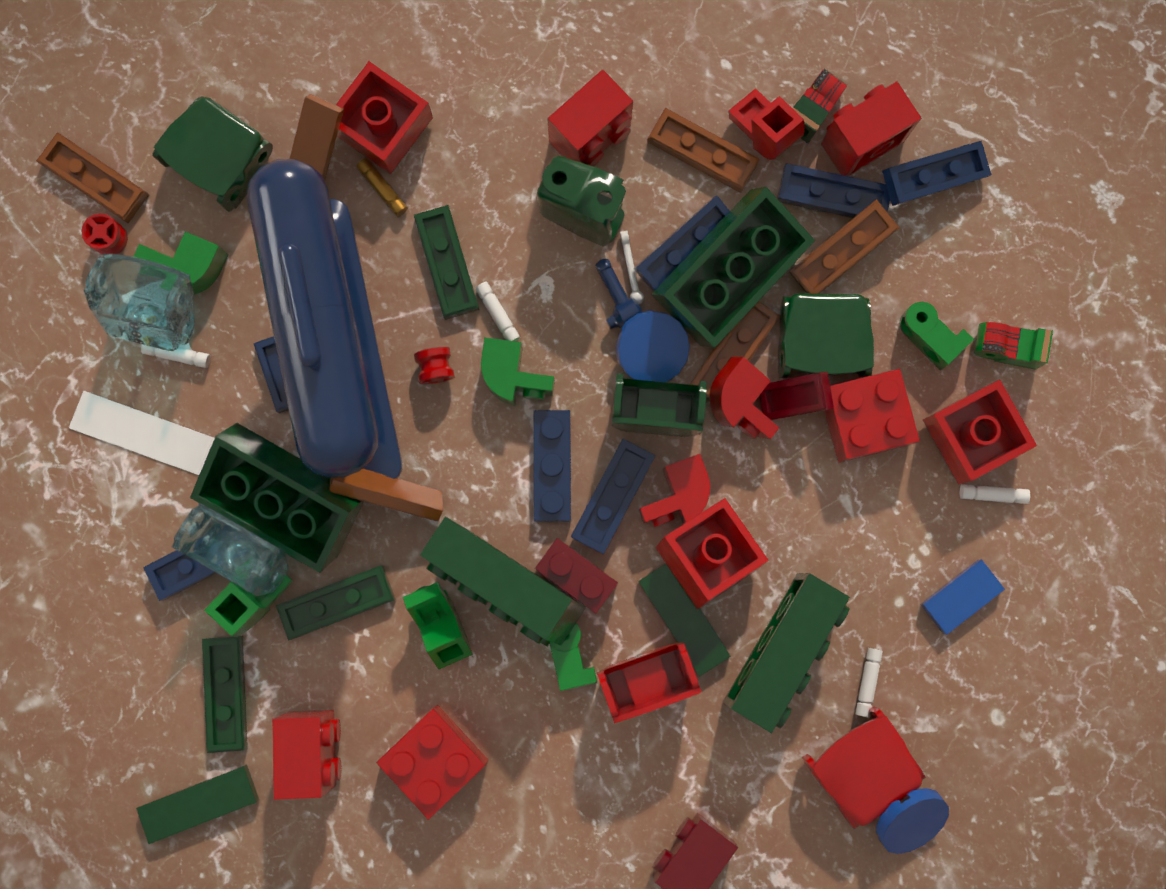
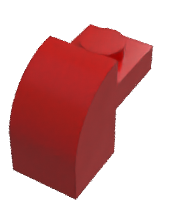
(768, 124)
(733, 398)
(689, 491)

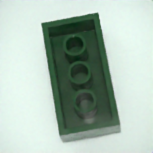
(733, 267)
(275, 497)
(496, 578)
(786, 651)

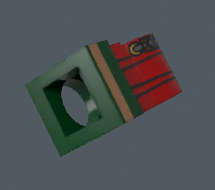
(818, 102)

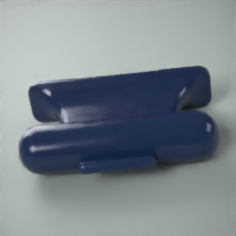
(321, 323)

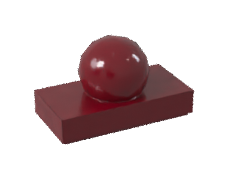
(797, 396)

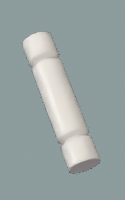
(497, 312)
(180, 355)
(996, 494)
(868, 682)

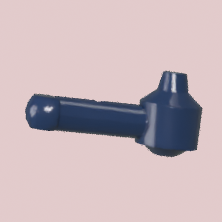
(625, 307)

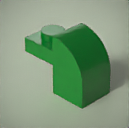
(194, 257)
(502, 372)
(240, 610)
(438, 625)

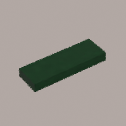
(446, 262)
(335, 602)
(684, 620)
(224, 694)
(197, 804)

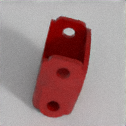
(648, 681)
(867, 770)

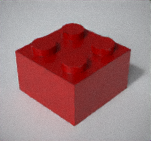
(382, 117)
(591, 120)
(870, 128)
(870, 416)
(979, 432)
(711, 553)
(305, 754)
(432, 761)

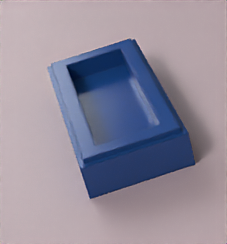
(962, 596)

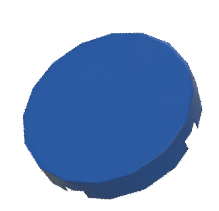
(652, 347)
(913, 822)

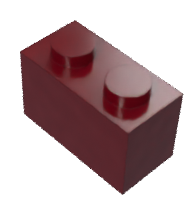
(576, 575)
(695, 857)

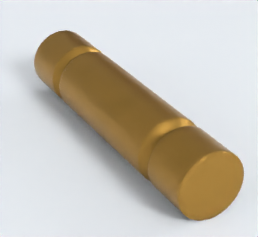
(381, 187)

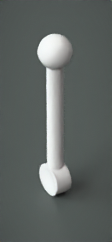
(636, 295)

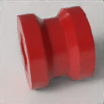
(97, 228)
(434, 365)

